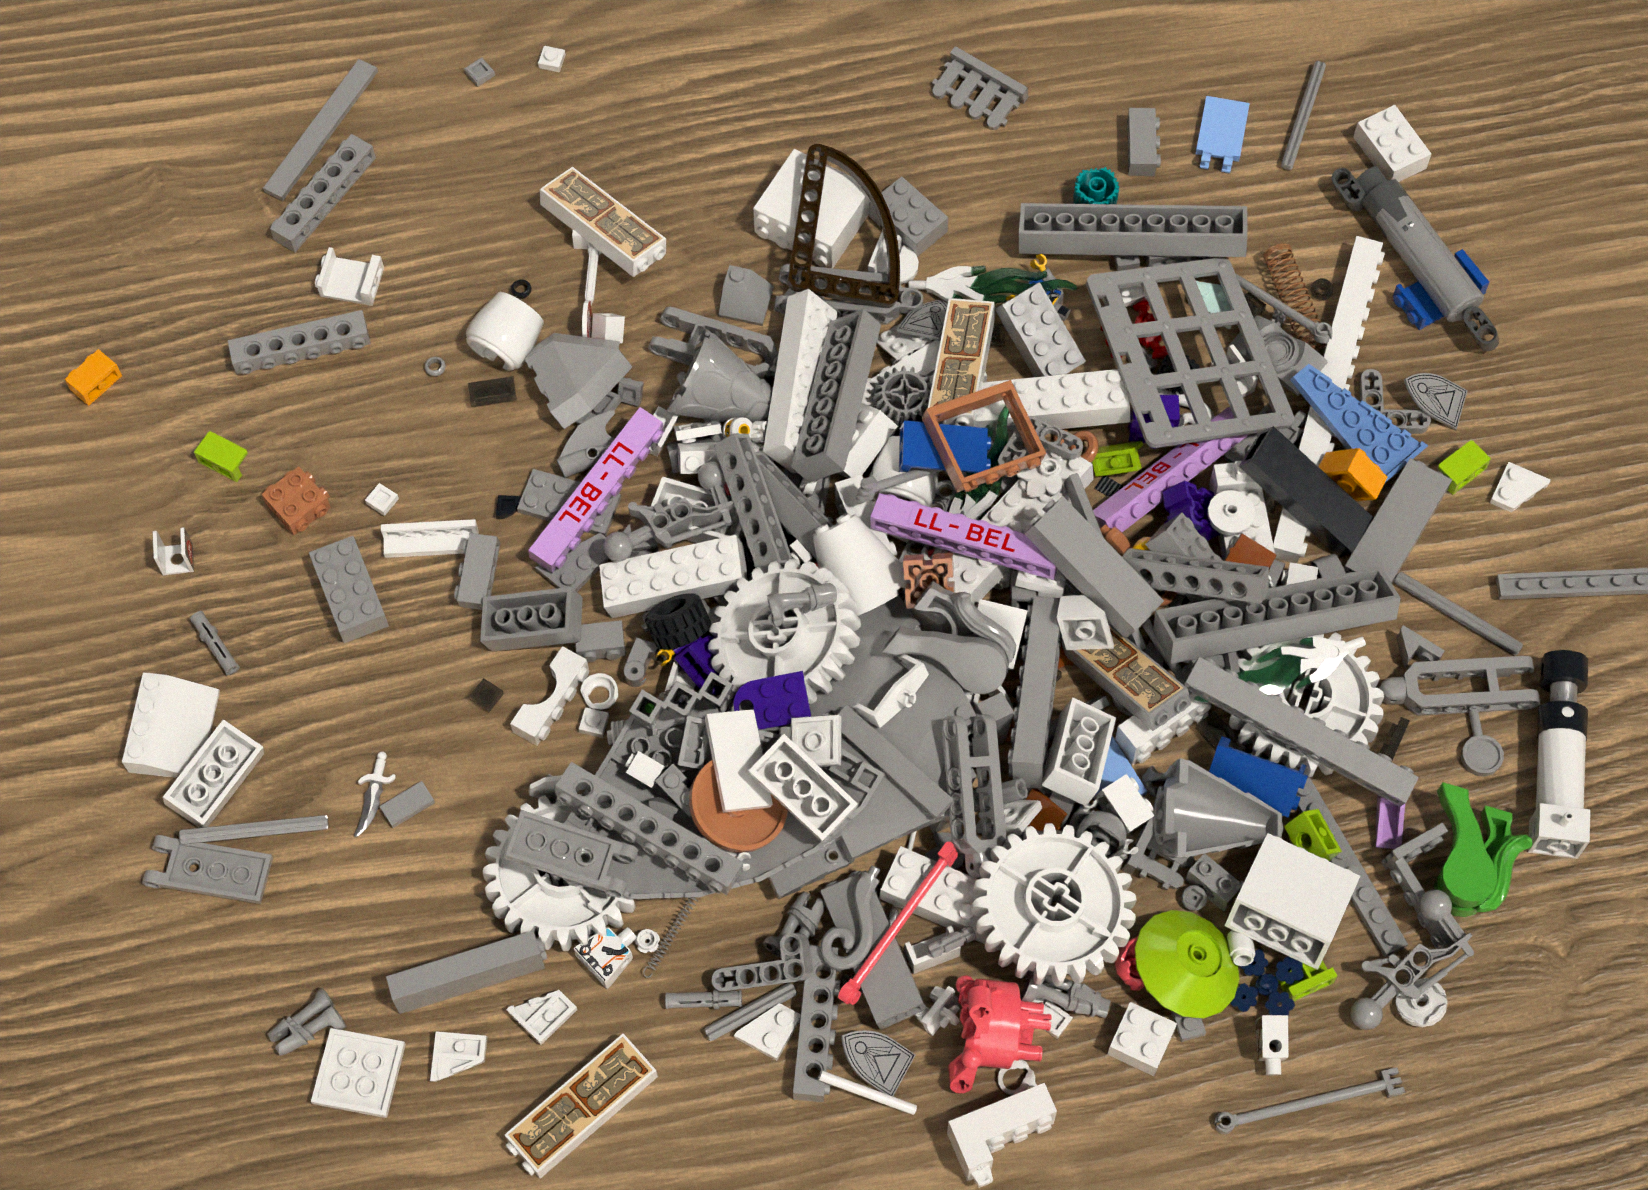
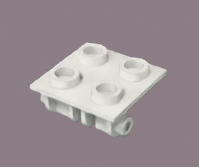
(900, 344)

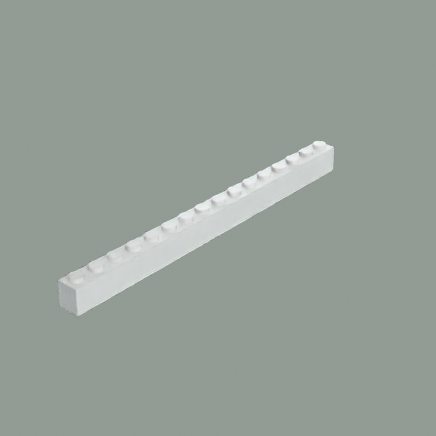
(1339, 353)

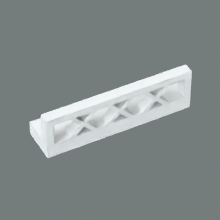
(426, 538)

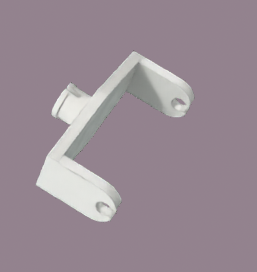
(899, 694)

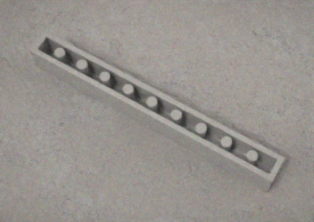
(1300, 731)

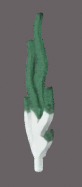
(955, 282)
(984, 495)
(1294, 661)

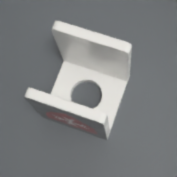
(164, 553)

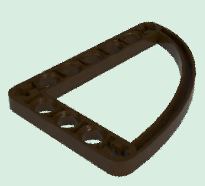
(809, 277)

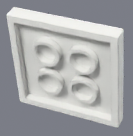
(358, 1073)

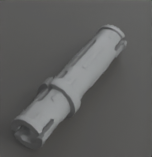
(202, 624)
(704, 999)

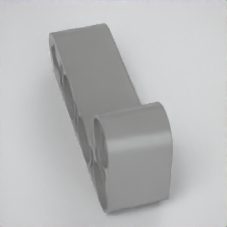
(762, 970)

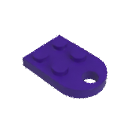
(776, 699)

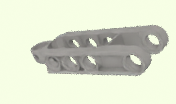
(904, 303)
(727, 333)
(1406, 690)
(959, 761)

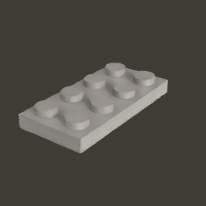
(548, 493)

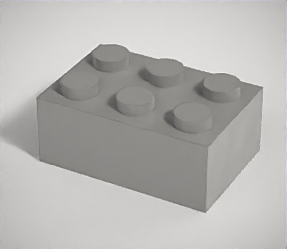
(913, 215)

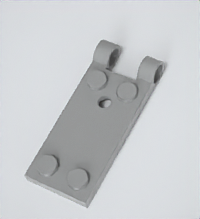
(558, 850)
(221, 870)

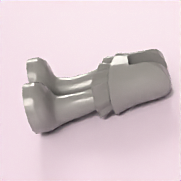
(809, 599)
(801, 916)
(301, 1034)

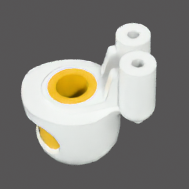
(742, 425)

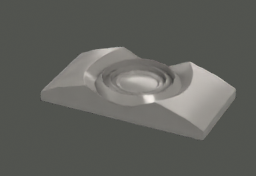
(1286, 352)
(695, 745)

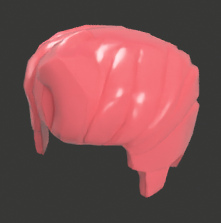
(1126, 966)

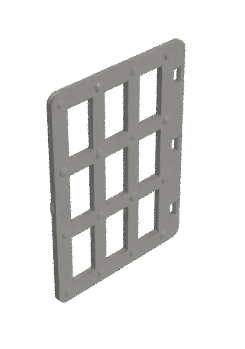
(1143, 386)

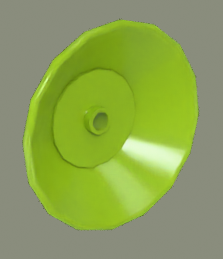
(1173, 973)

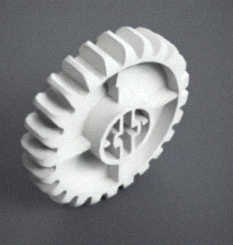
(814, 642)
(1347, 698)
(534, 904)
(1060, 939)

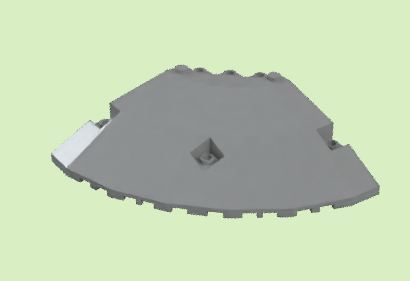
(913, 731)
(660, 738)

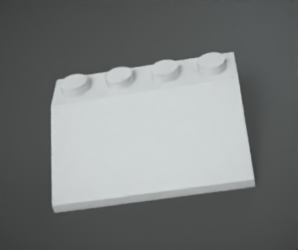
(168, 725)

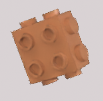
(297, 500)

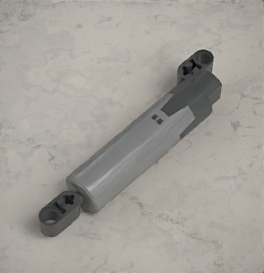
(1418, 248)

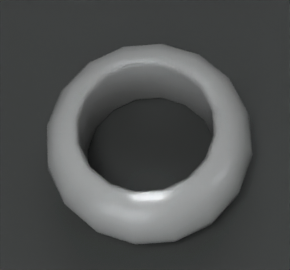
(435, 360)

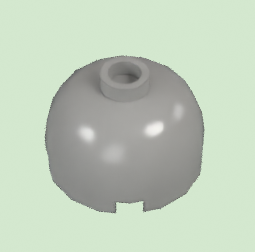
(1105, 828)

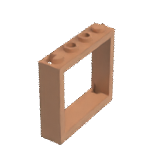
(1003, 391)

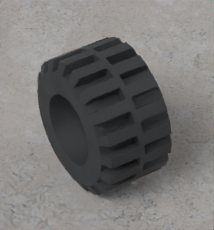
(678, 621)

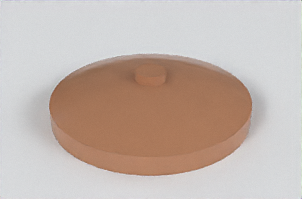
(732, 830)

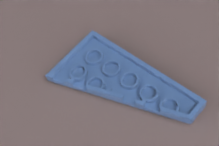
(1357, 422)

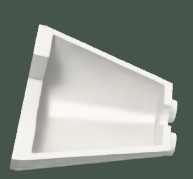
(859, 562)

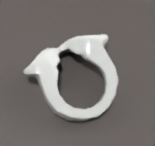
(1028, 1081)

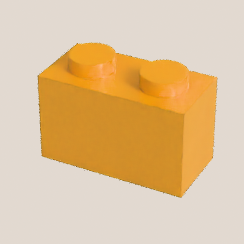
(93, 377)

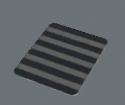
(1108, 486)

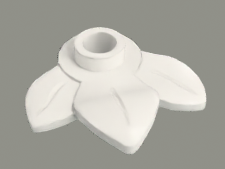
(1041, 481)

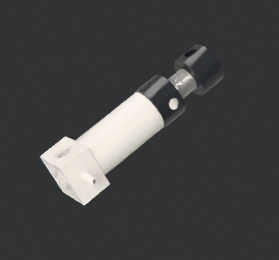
(1560, 821)

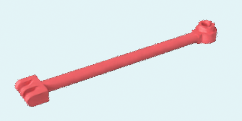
(849, 992)

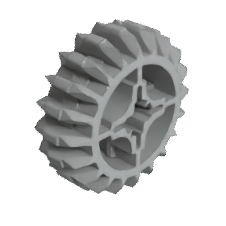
(921, 393)

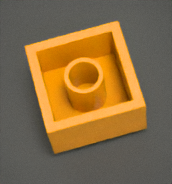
(1354, 473)

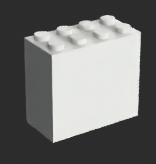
(841, 211)
(1292, 901)

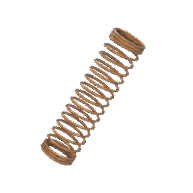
(1275, 261)

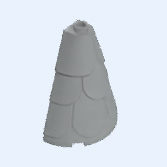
(720, 386)
(1207, 814)

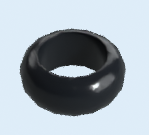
(518, 283)

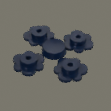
(1268, 985)

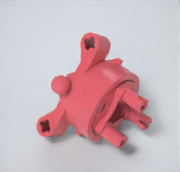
(993, 1028)

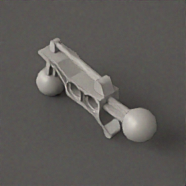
(620, 545)
(1435, 906)

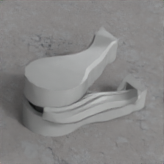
(973, 653)

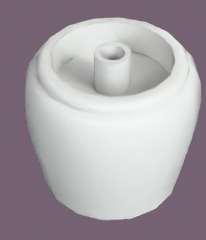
(505, 330)
(887, 465)

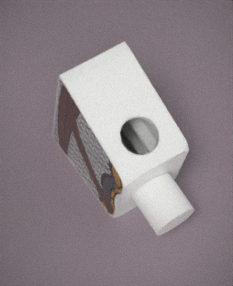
(1272, 1030)

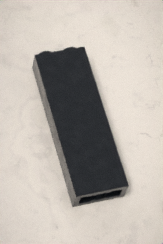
(1306, 491)

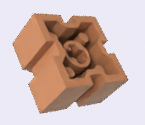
(923, 572)

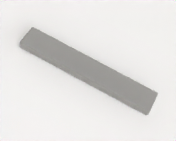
(894, 763)

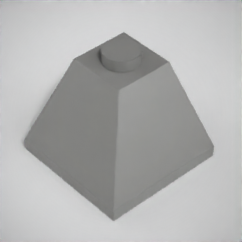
(745, 296)

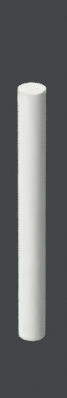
(867, 1092)

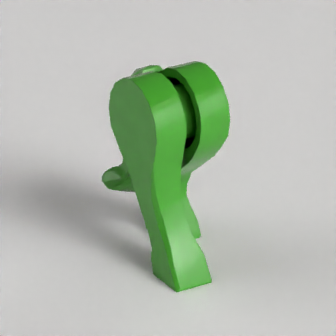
(1477, 872)

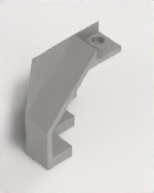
(576, 373)

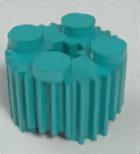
(1096, 187)

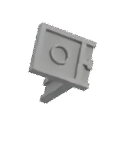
(1412, 889)

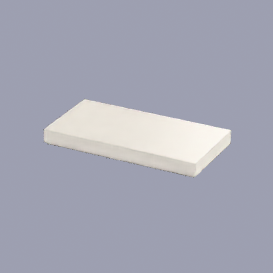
(734, 751)

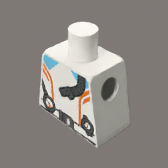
(607, 955)

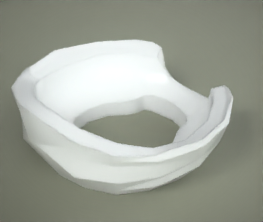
(599, 680)

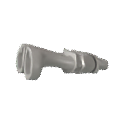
(1079, 997)

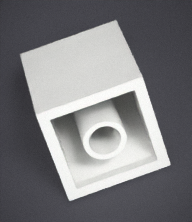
(1009, 618)

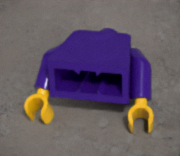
(694, 660)

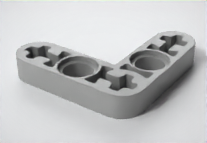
(1377, 392)
(1042, 429)

